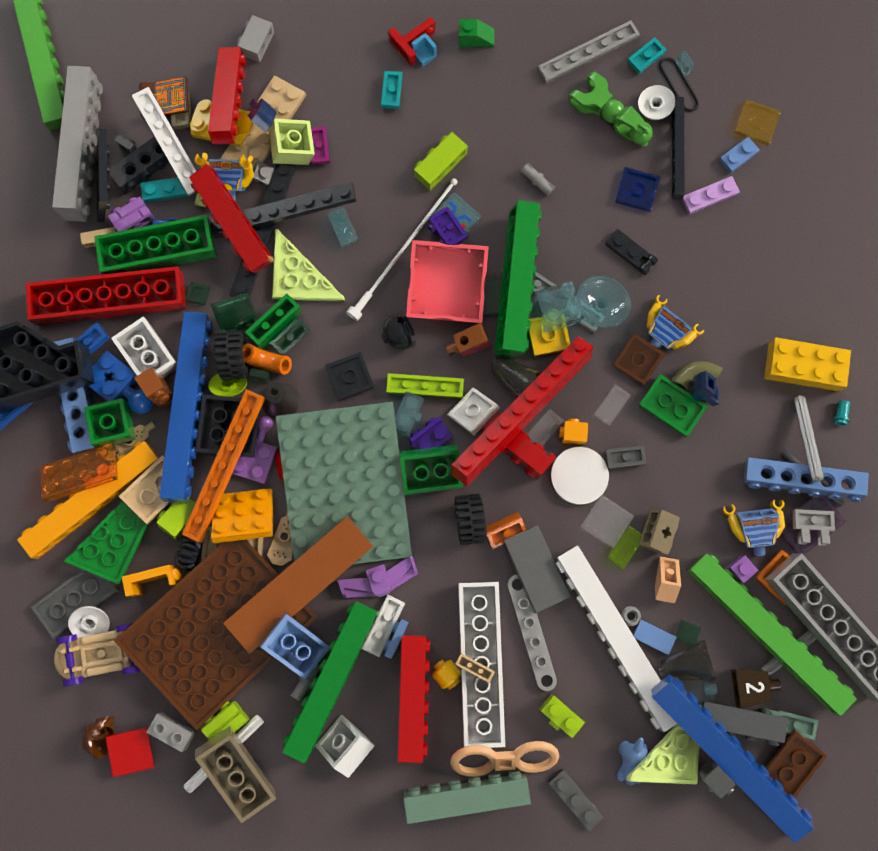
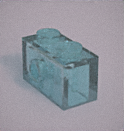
(409, 413)

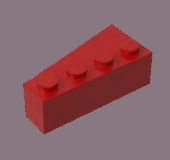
(525, 453)

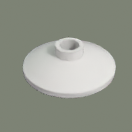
(656, 95)
(82, 627)

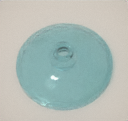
(609, 295)

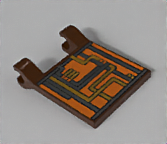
(170, 95)

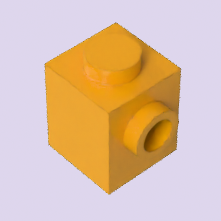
(573, 432)

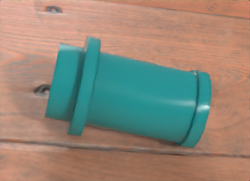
(842, 413)

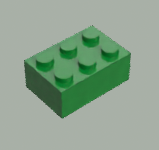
(429, 469)

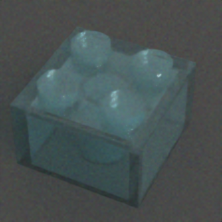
(558, 306)

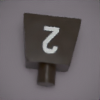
(752, 687)

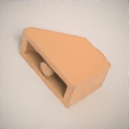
(667, 580)

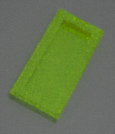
(625, 547)

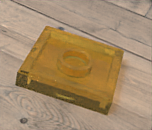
(757, 122)

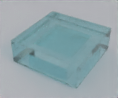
(685, 62)

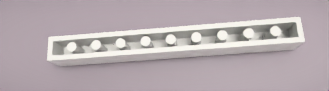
(615, 632)

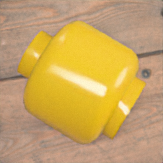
(446, 674)

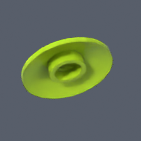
(226, 388)

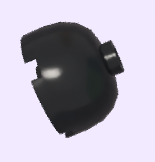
(398, 332)

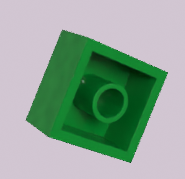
(110, 423)

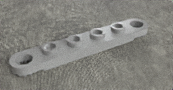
(532, 636)

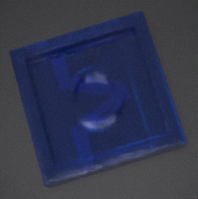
(637, 189)

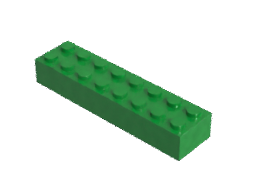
(517, 279)
(330, 682)

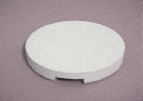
(579, 475)

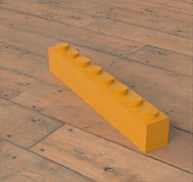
(85, 504)

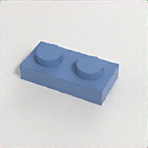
(739, 155)
(391, 645)

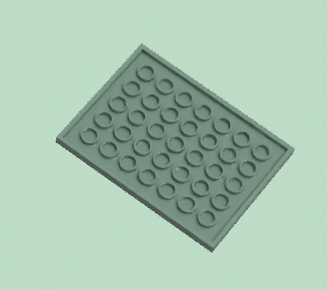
(344, 467)

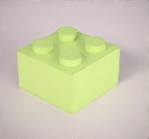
(291, 141)

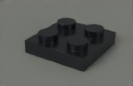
(349, 376)

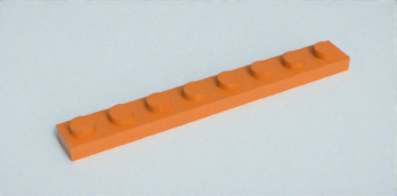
(223, 466)

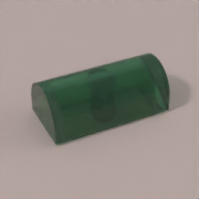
(289, 336)

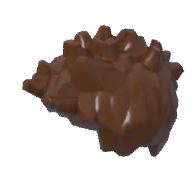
(95, 736)

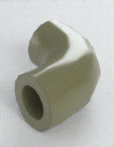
(685, 375)

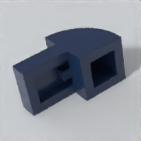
(262, 114)
(705, 388)

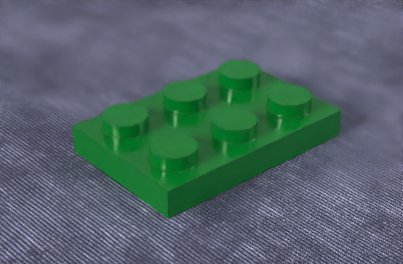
(673, 406)

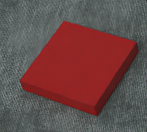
(130, 751)

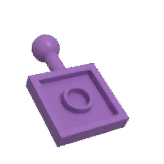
(259, 466)

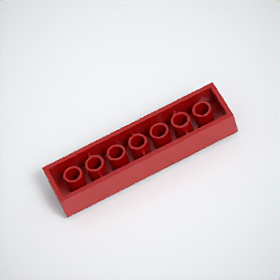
(105, 296)

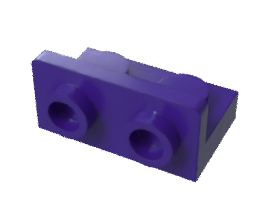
(447, 227)
(433, 435)

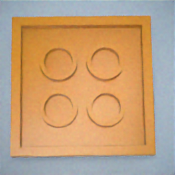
(243, 516)

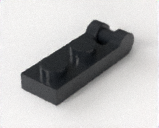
(631, 252)

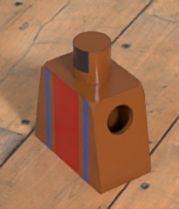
(476, 339)

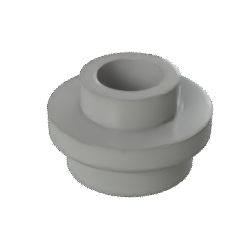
(637, 616)

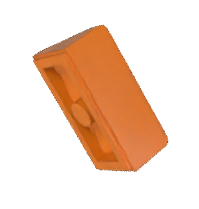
(504, 529)

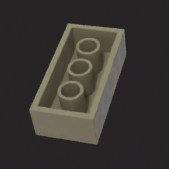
(235, 774)

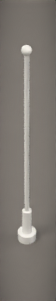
(354, 312)

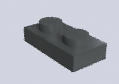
(625, 457)

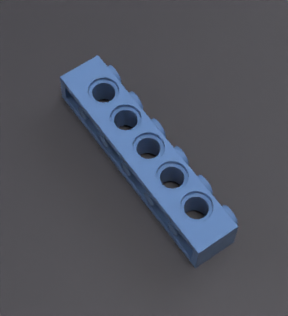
(69, 408)
(855, 480)

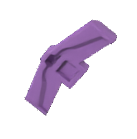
(379, 580)

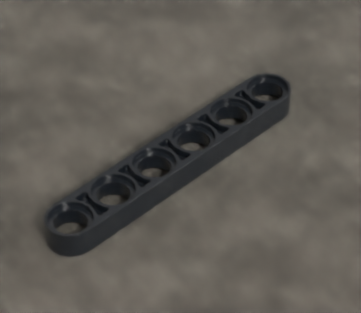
(678, 152)

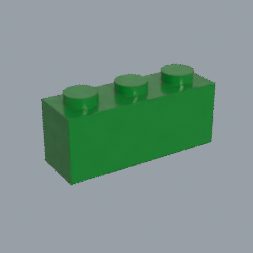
(273, 321)

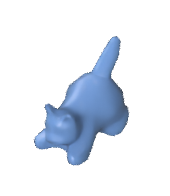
(631, 755)

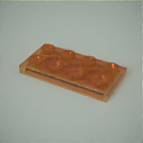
(78, 472)

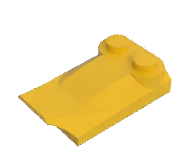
(200, 123)

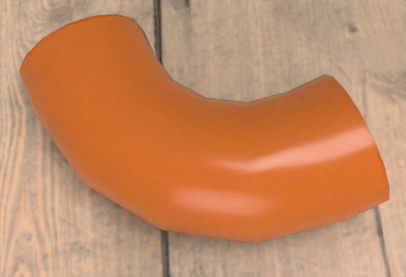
(266, 360)

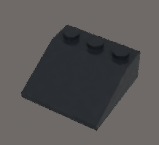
(214, 423)

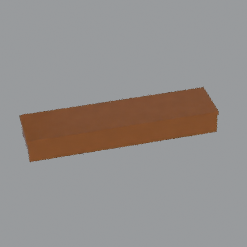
(298, 584)

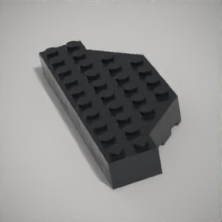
(38, 367)

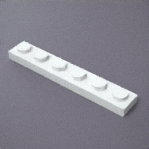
(166, 137)

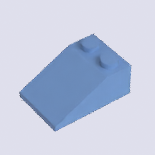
(295, 646)

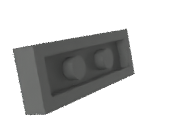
(575, 799)

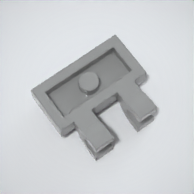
(813, 521)

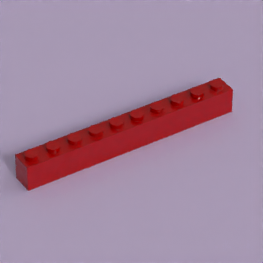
(521, 411)

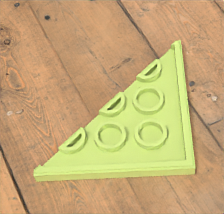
(298, 276)
(670, 761)

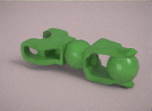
(599, 101)

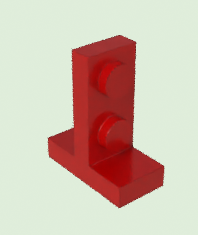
(403, 44)

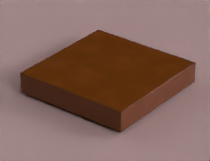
(639, 358)

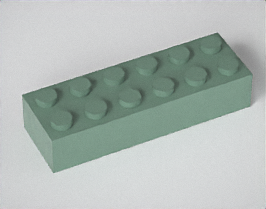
(466, 797)

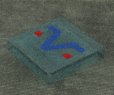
(462, 211)

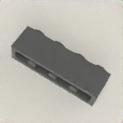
(749, 723)

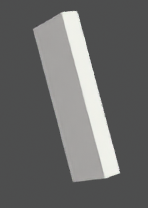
(383, 625)

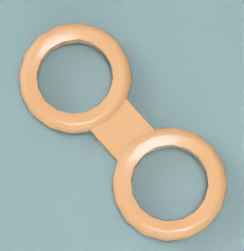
(504, 760)

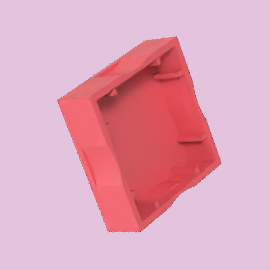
(447, 281)

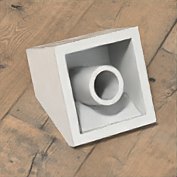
(344, 746)

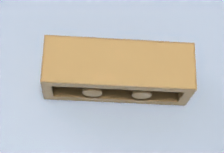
(88, 240)
(475, 667)

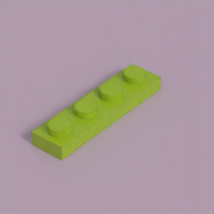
(425, 385)

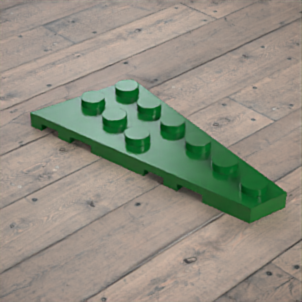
(111, 545)

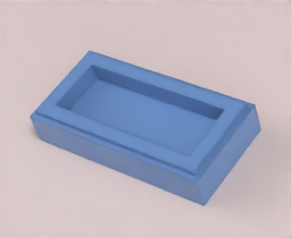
(654, 637)

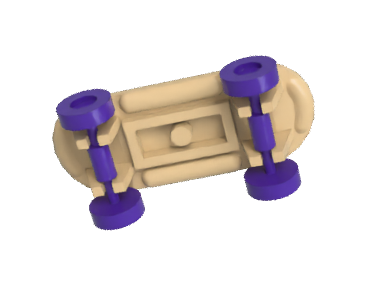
(91, 656)

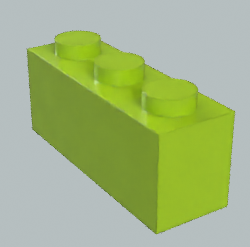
(440, 161)

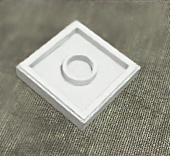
(473, 411)

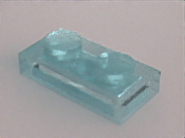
(342, 227)

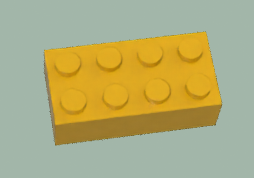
(807, 364)

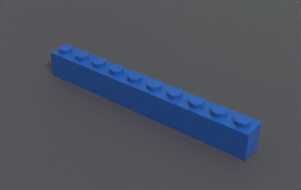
(185, 408)
(734, 761)

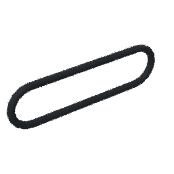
(684, 78)

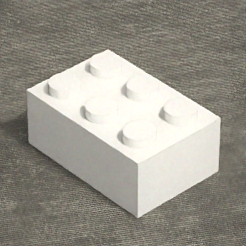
(144, 349)

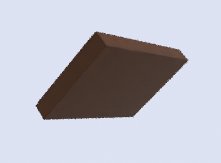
(795, 762)

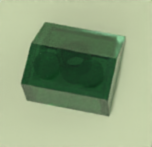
(235, 313)

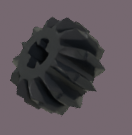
(188, 554)

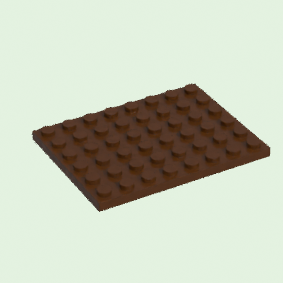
(184, 639)

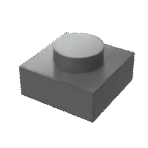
(125, 144)
(262, 173)

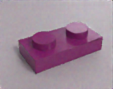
(320, 145)

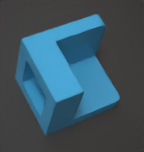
(425, 49)

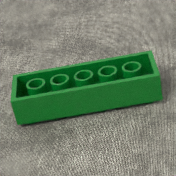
(156, 246)

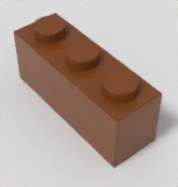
(155, 388)

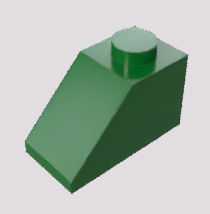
(475, 33)

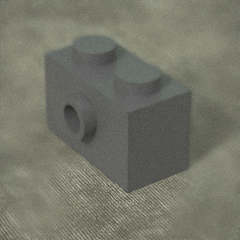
(716, 779)

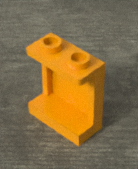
(133, 582)

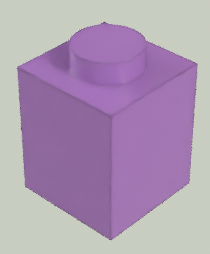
(742, 569)

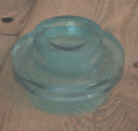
(710, 689)

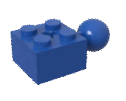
(122, 384)

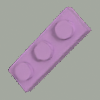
(710, 195)

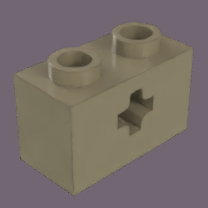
(659, 531)

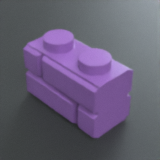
(131, 216)

